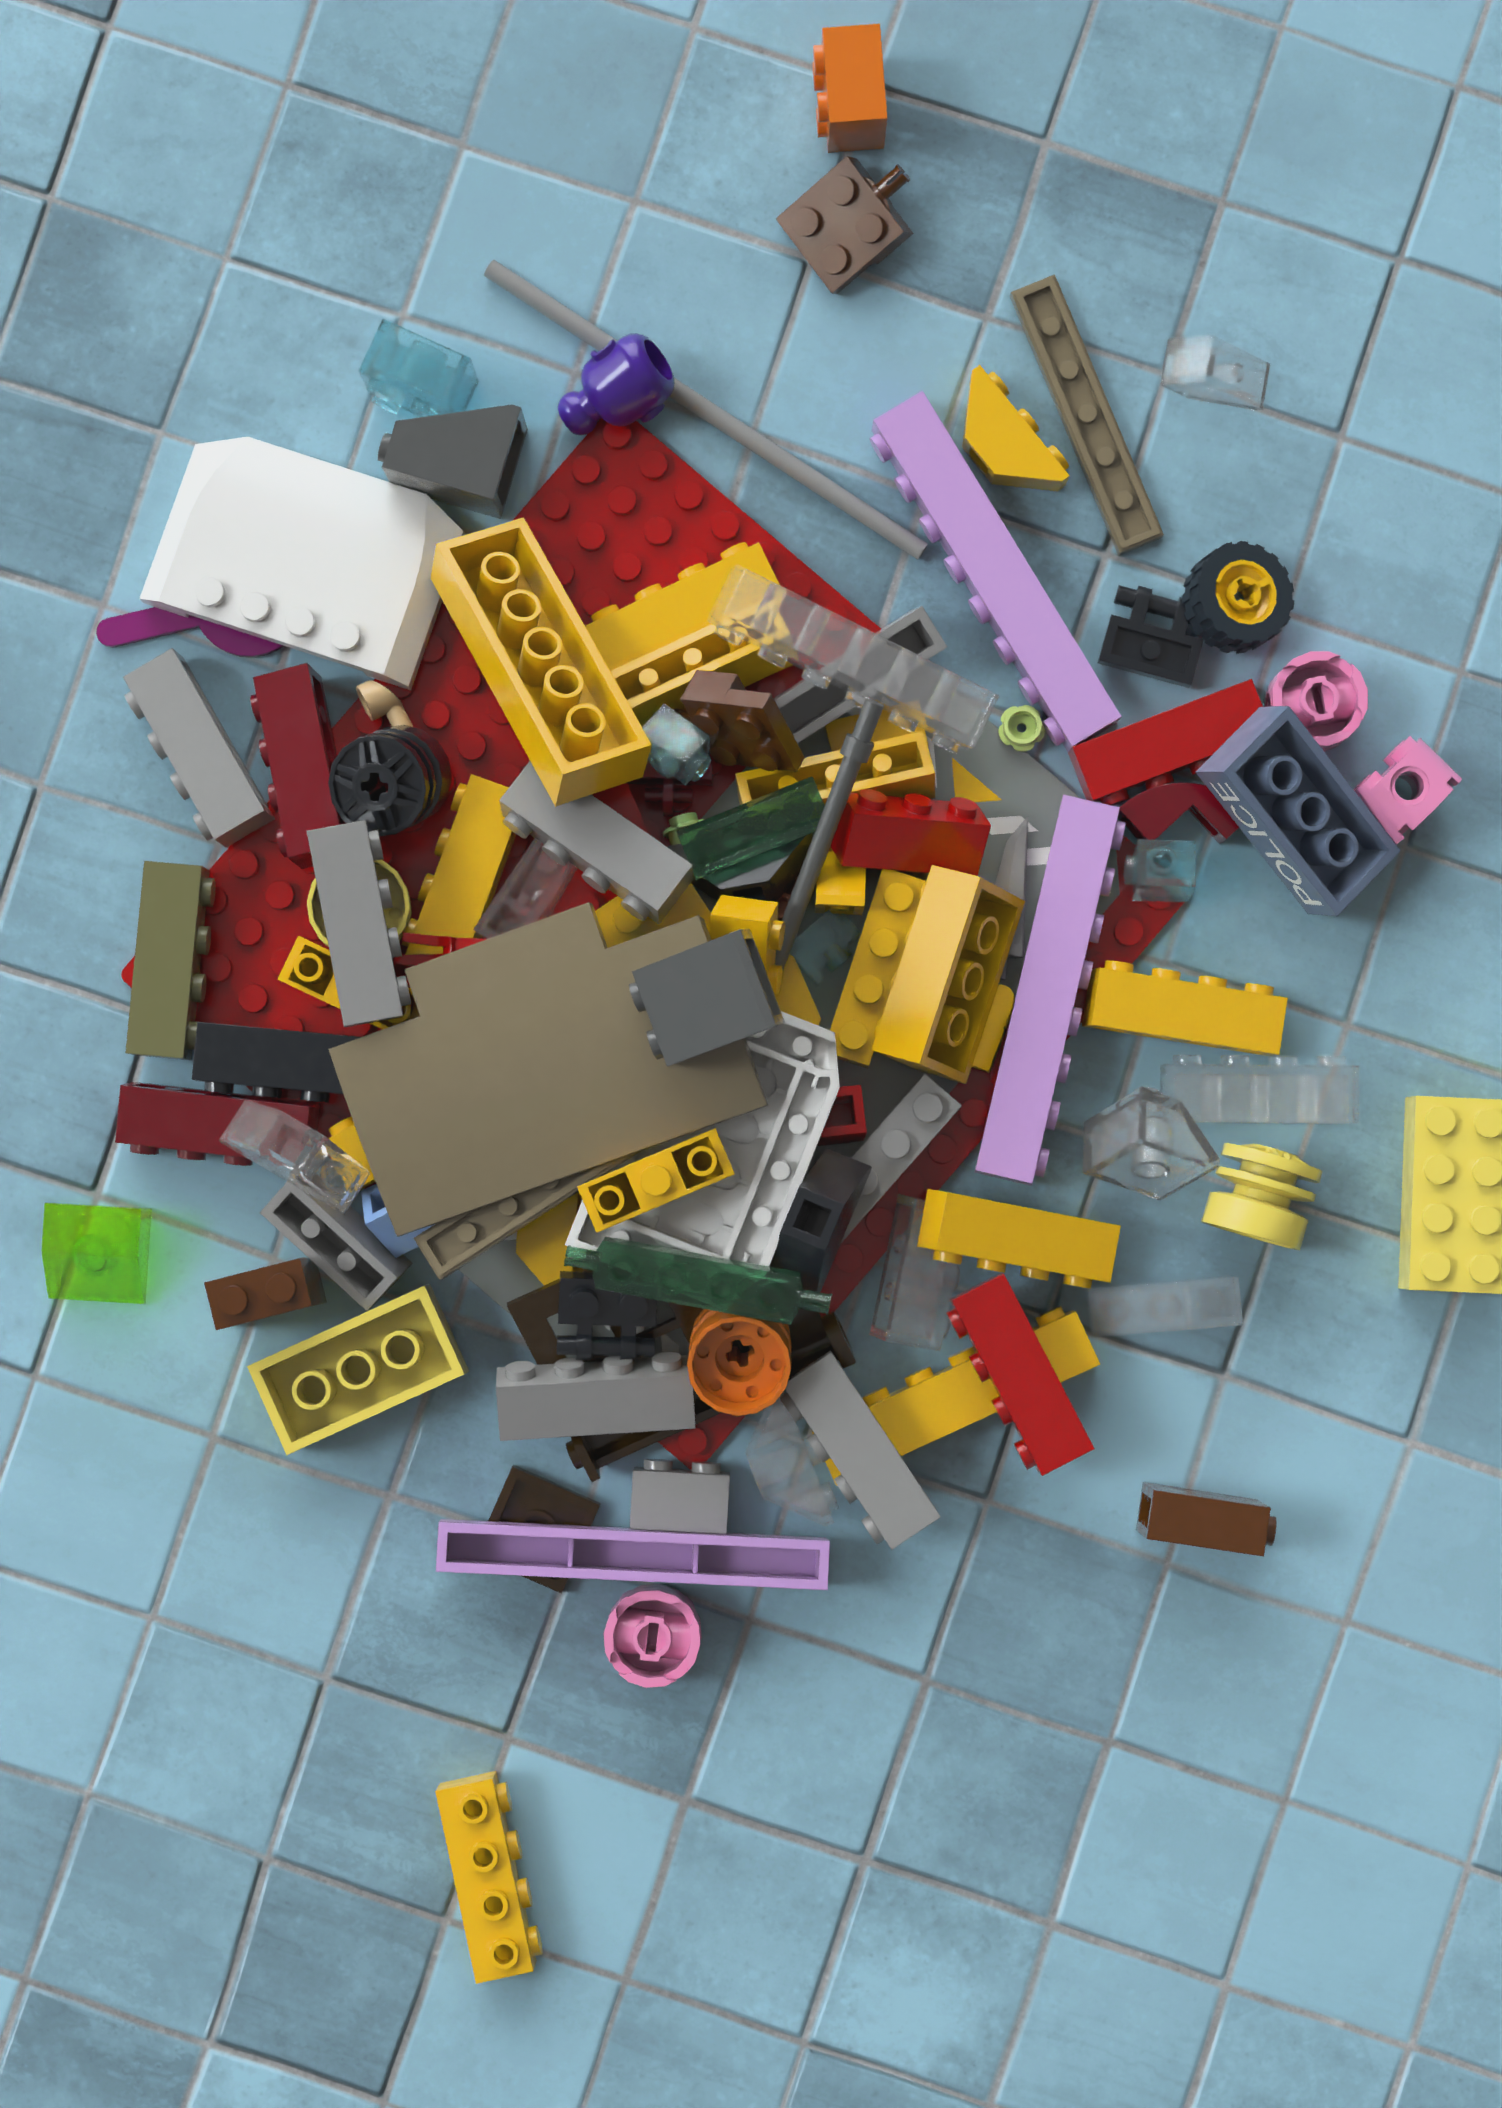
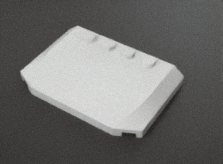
(303, 556)
(765, 1147)

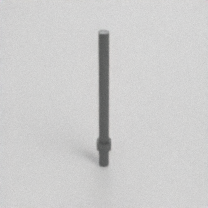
(856, 750)

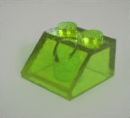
(96, 1252)

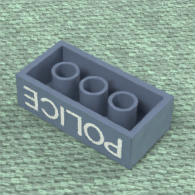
(1298, 810)

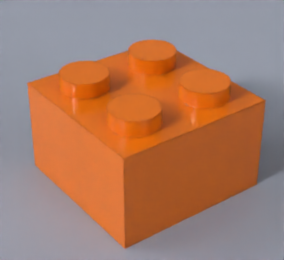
(853, 86)

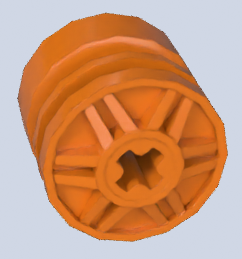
(737, 1380)

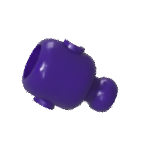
(619, 385)

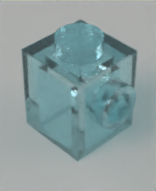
(1162, 870)

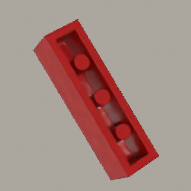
(1161, 744)
(1020, 1373)

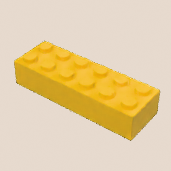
(540, 661)

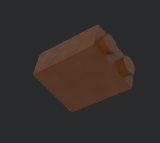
(265, 1292)
(1205, 1519)

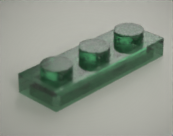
(752, 827)

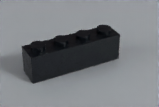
(266, 1061)

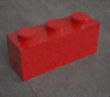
(911, 833)

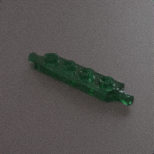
(697, 1280)

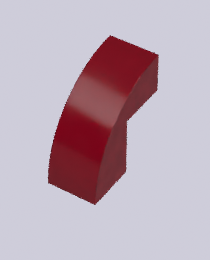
(1159, 807)

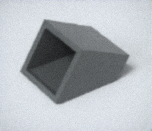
(458, 456)
(706, 997)

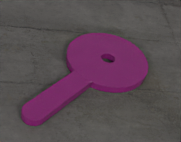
(158, 622)

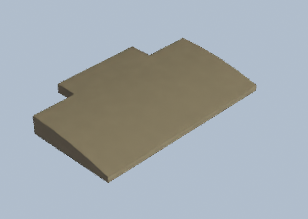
(528, 1070)

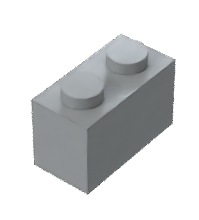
(680, 1497)

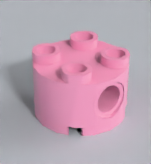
(1323, 694)
(1429, 780)
(652, 1635)

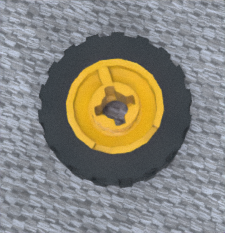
(1240, 623)

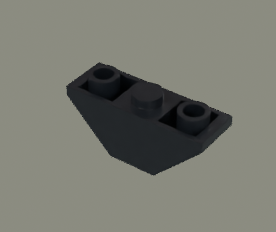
(758, 877)
(820, 1217)

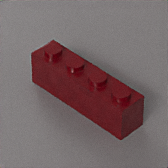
(299, 753)
(190, 1119)

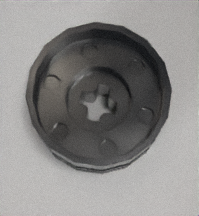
(403, 758)

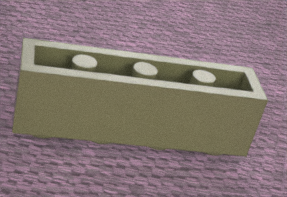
(169, 960)

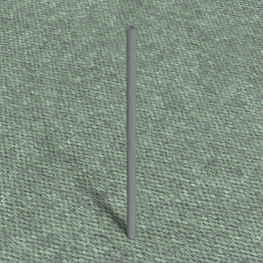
(717, 417)

